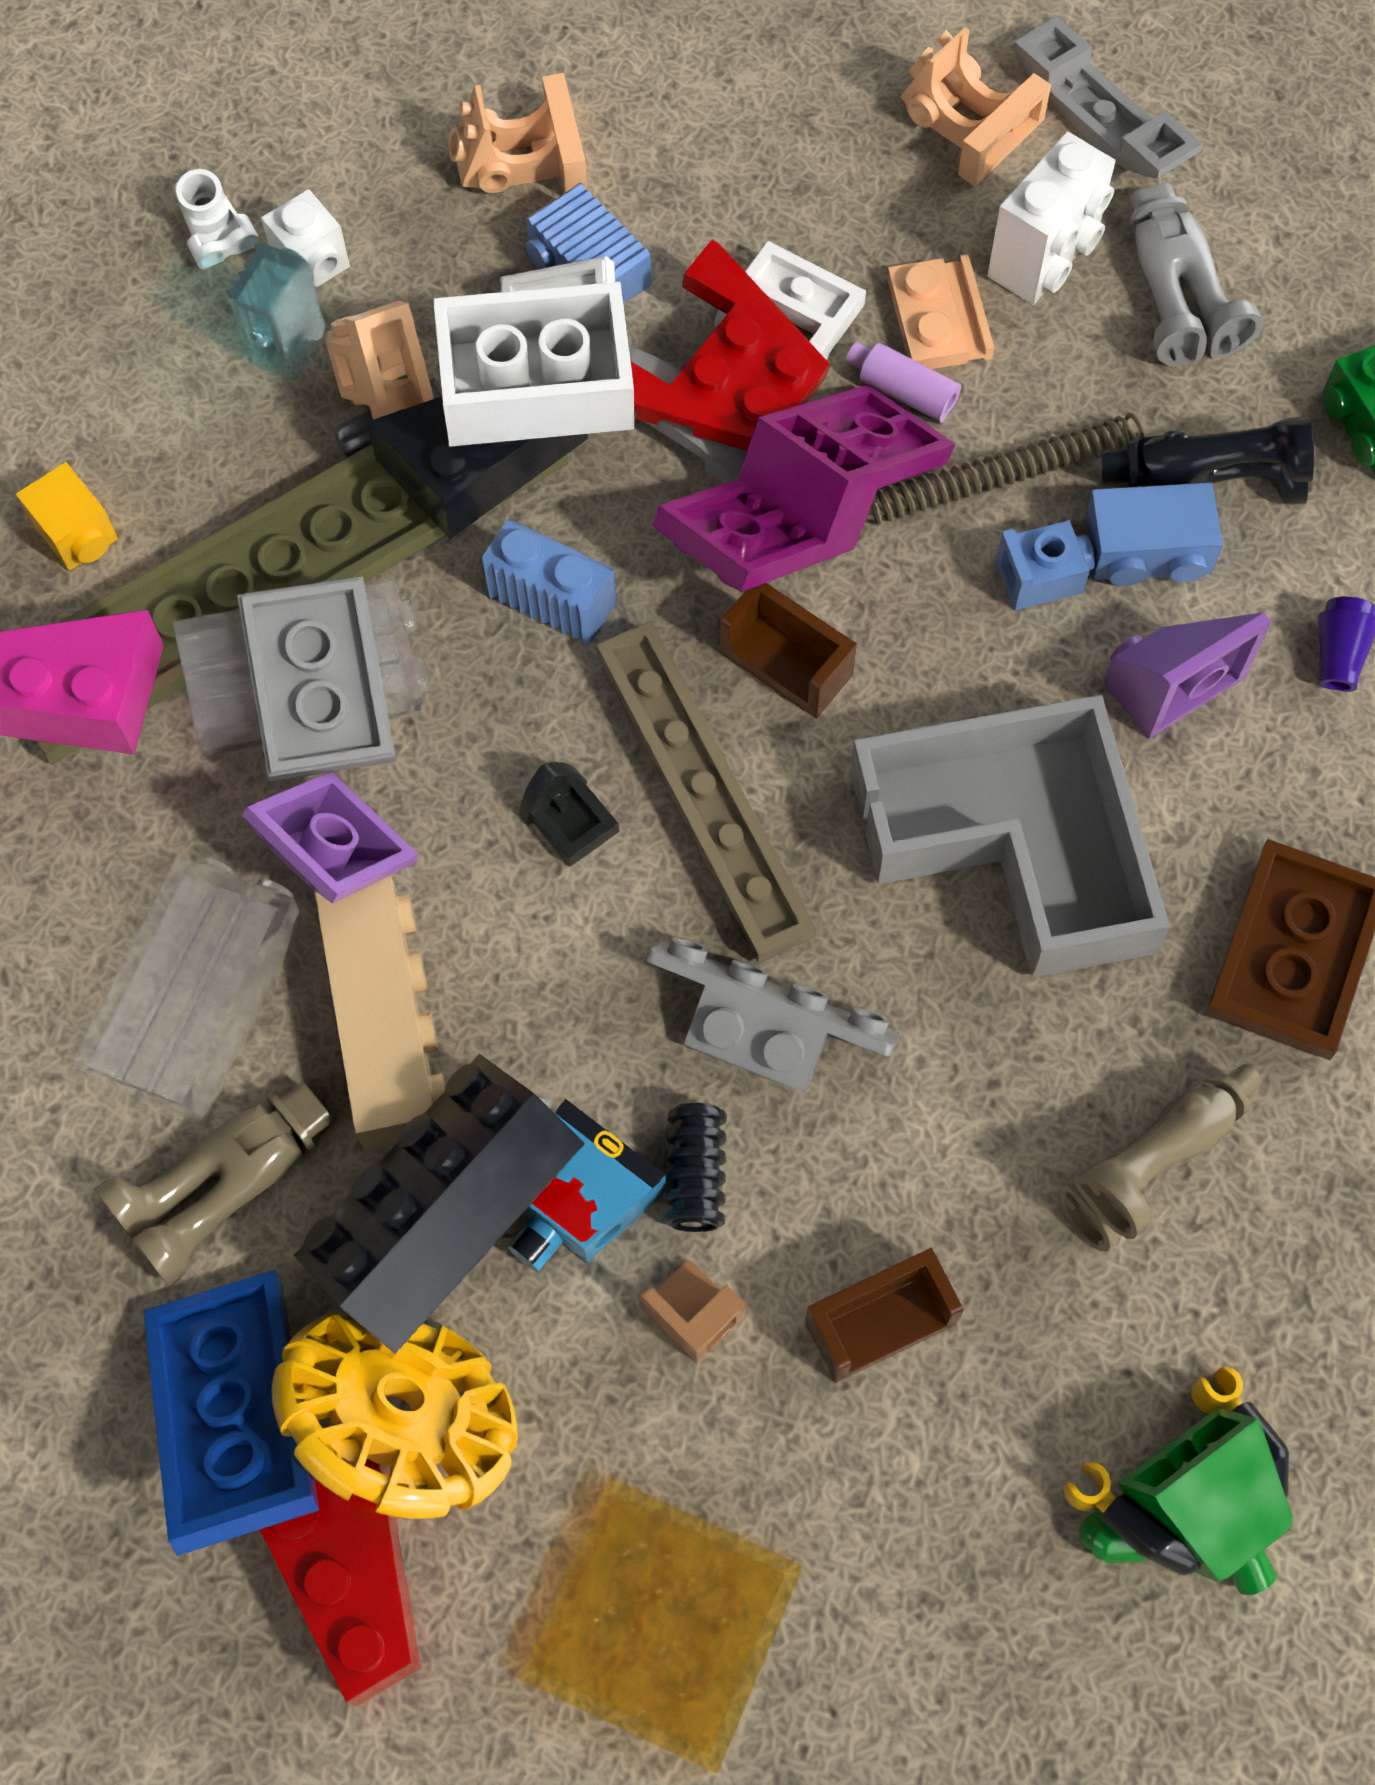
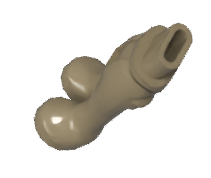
(246, 1155)
(1108, 1196)

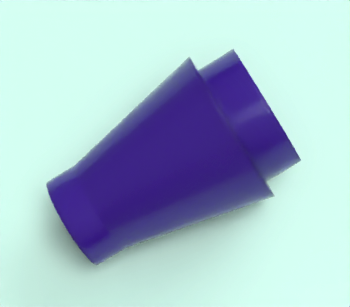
(1345, 641)

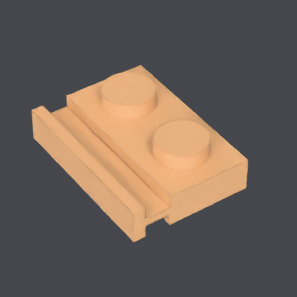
(940, 312)

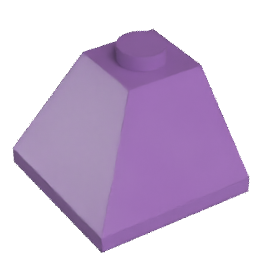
(1182, 667)
(329, 837)

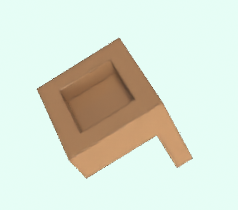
(693, 1309)

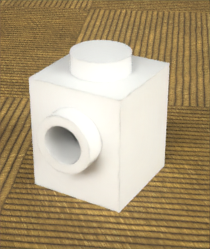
(310, 231)

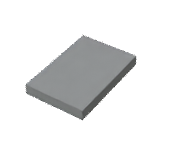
(316, 678)

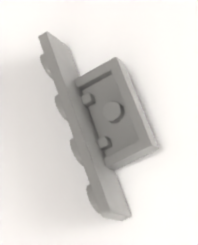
(762, 1023)

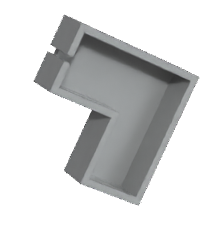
(1039, 797)

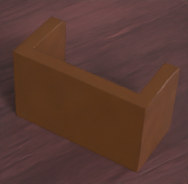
(787, 648)
(883, 1315)

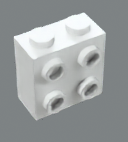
(1051, 219)

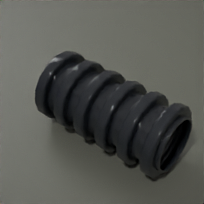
(696, 1166)

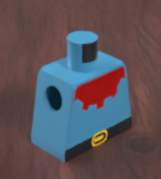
(589, 1198)

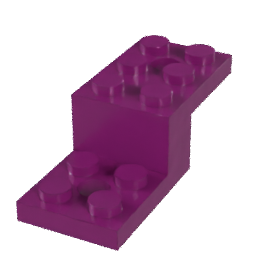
(802, 487)

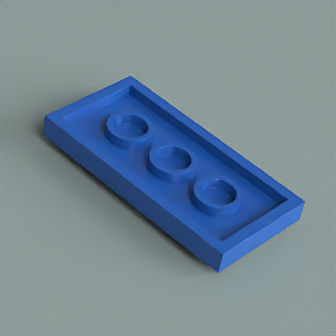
(215, 1417)

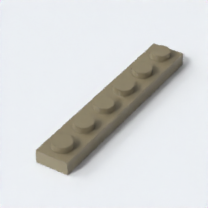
(706, 792)

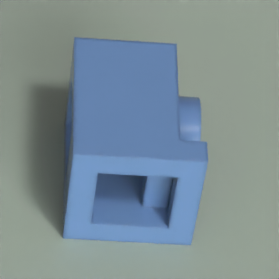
(1034, 574)

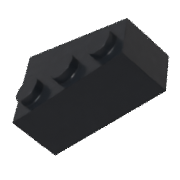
(457, 481)

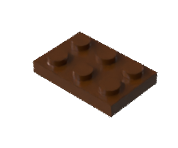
(1297, 950)

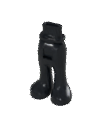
(1273, 452)

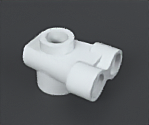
(211, 219)

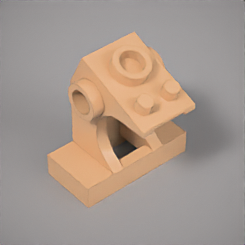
(952, 78)
(548, 131)
(374, 351)

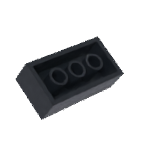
(437, 1201)

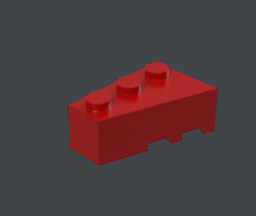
(350, 1590)

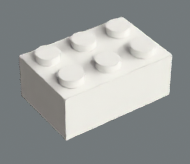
(534, 363)

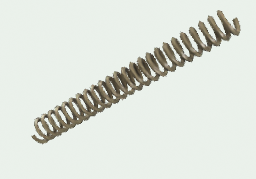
(1051, 454)

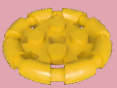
(467, 1434)

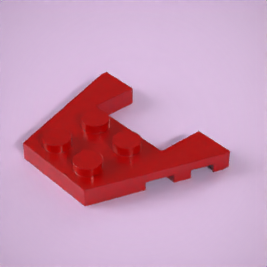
(743, 370)

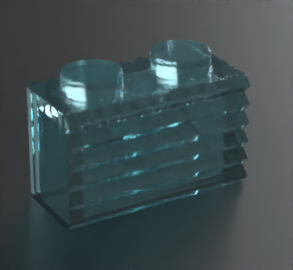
(277, 310)

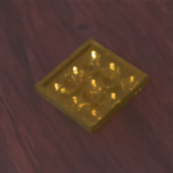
(662, 1625)

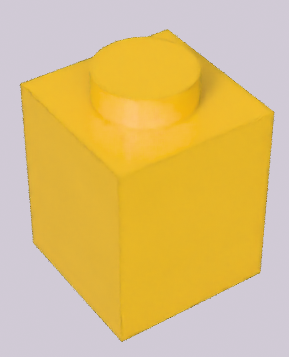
(68, 517)

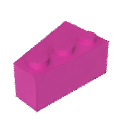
(80, 681)

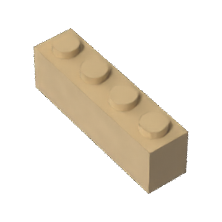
(378, 1010)

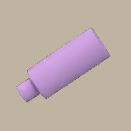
(905, 379)

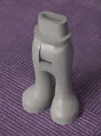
(1174, 249)

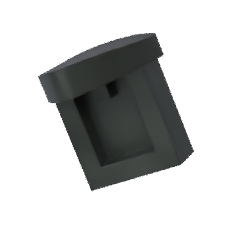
(566, 811)

